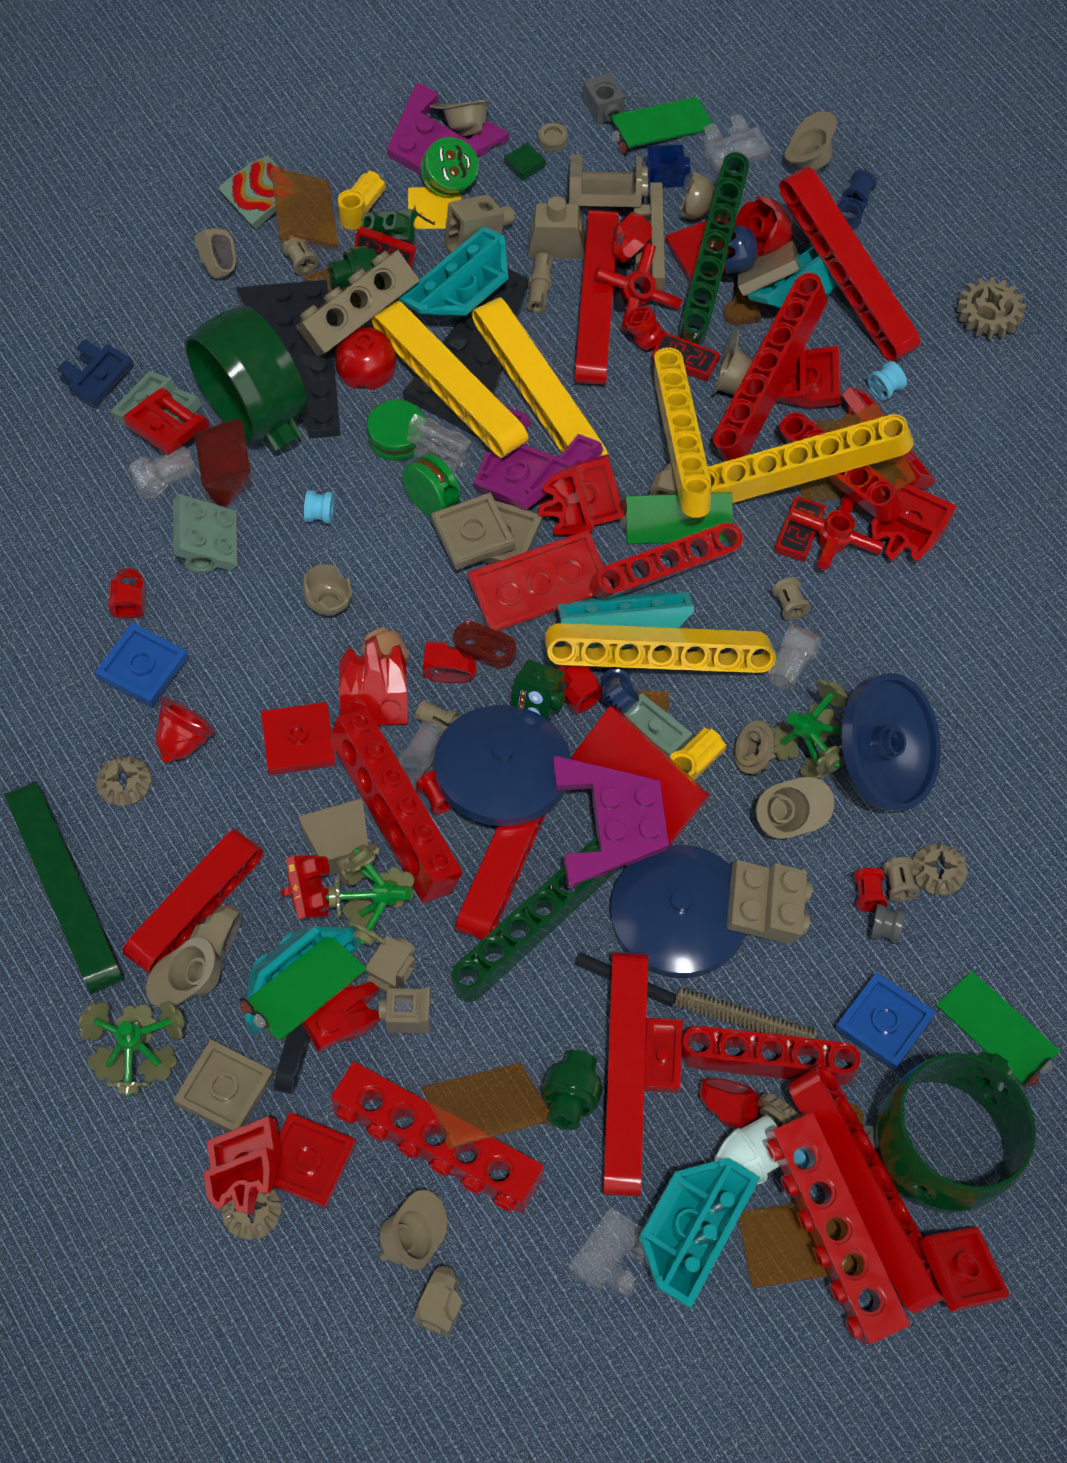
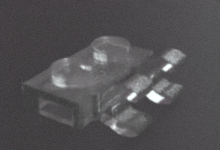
(742, 140)
(439, 440)
(605, 1249)

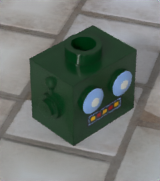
(539, 689)

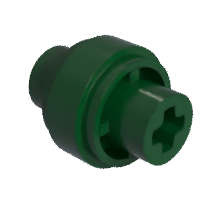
(353, 260)
(572, 1089)

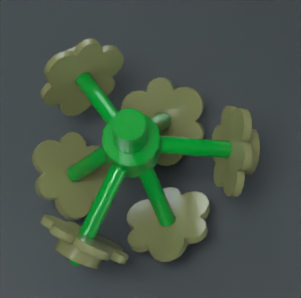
(817, 728)
(387, 889)
(131, 1033)

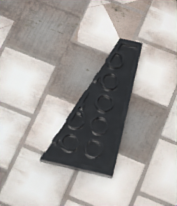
(281, 309)
(472, 351)

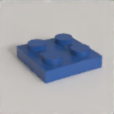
(141, 664)
(885, 1021)

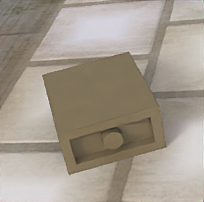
(607, 188)

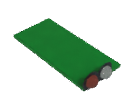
(659, 123)
(663, 521)
(302, 988)
(999, 1028)

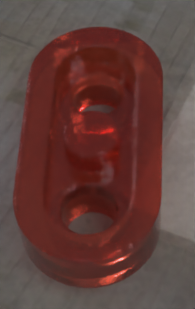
(486, 644)

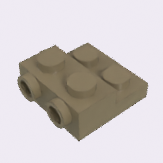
(769, 901)

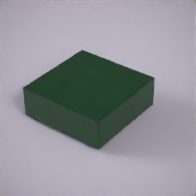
(525, 161)

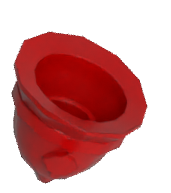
(179, 730)

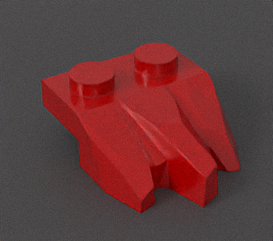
(814, 379)
(582, 496)
(918, 524)
(374, 683)
(343, 1016)
(243, 1165)

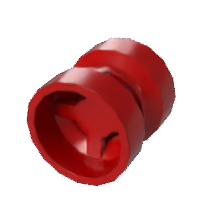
(644, 327)

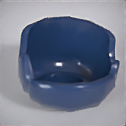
(745, 251)

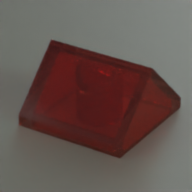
(222, 460)

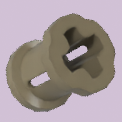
(300, 255)
(791, 598)
(901, 879)

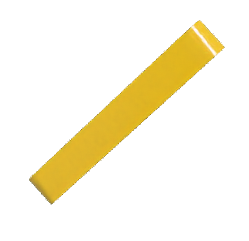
(532, 374)
(450, 380)
(682, 433)
(815, 451)
(648, 638)

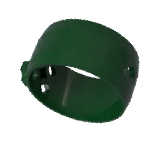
(248, 375)
(1009, 1111)

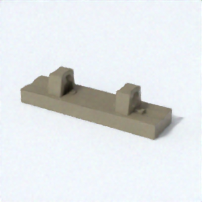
(654, 215)

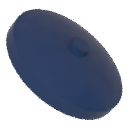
(891, 742)
(499, 765)
(676, 911)

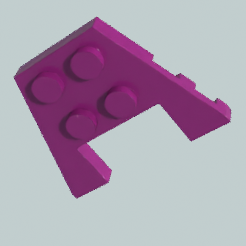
(418, 132)
(525, 470)
(626, 818)

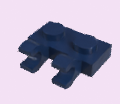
(100, 375)

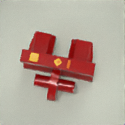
(306, 886)

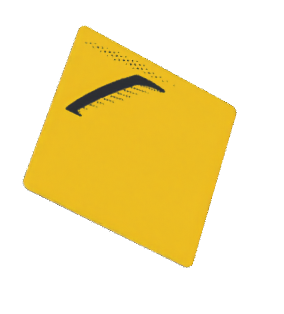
(431, 207)

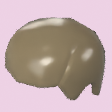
(698, 197)
(326, 590)

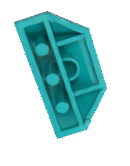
(809, 261)
(462, 277)
(641, 610)
(289, 950)
(694, 1224)

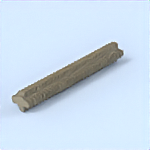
(740, 1016)

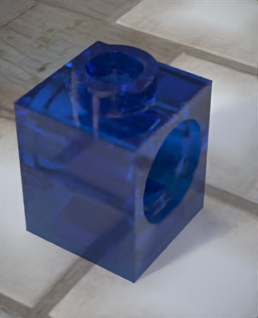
(667, 165)

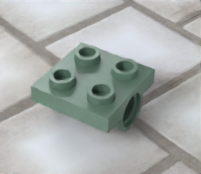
(204, 534)

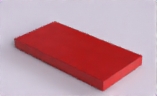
(536, 581)
(623, 747)

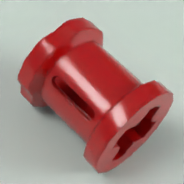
(428, 786)
(870, 889)

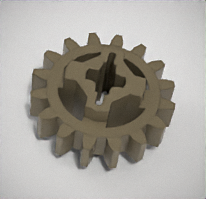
(991, 308)

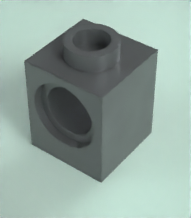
(603, 97)

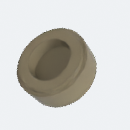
(553, 137)

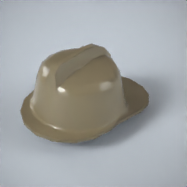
(465, 117)
(812, 141)
(732, 366)
(794, 807)
(184, 973)
(414, 1231)

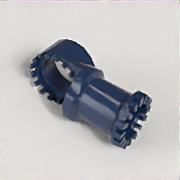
(857, 196)
(618, 690)

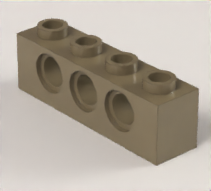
(397, 278)

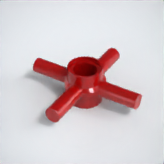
(644, 279)
(836, 532)

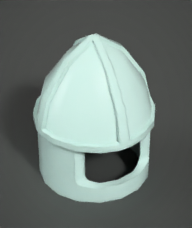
(748, 1147)

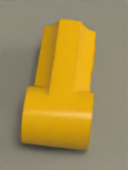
(359, 199)
(699, 752)

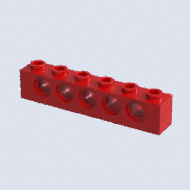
(395, 805)
(363, 1085)
(887, 1312)

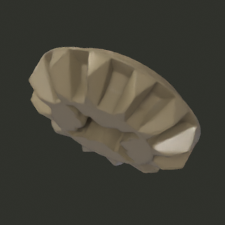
(747, 746)
(136, 786)
(927, 876)
(777, 1109)
(264, 1220)

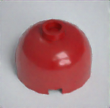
(768, 222)
(365, 359)

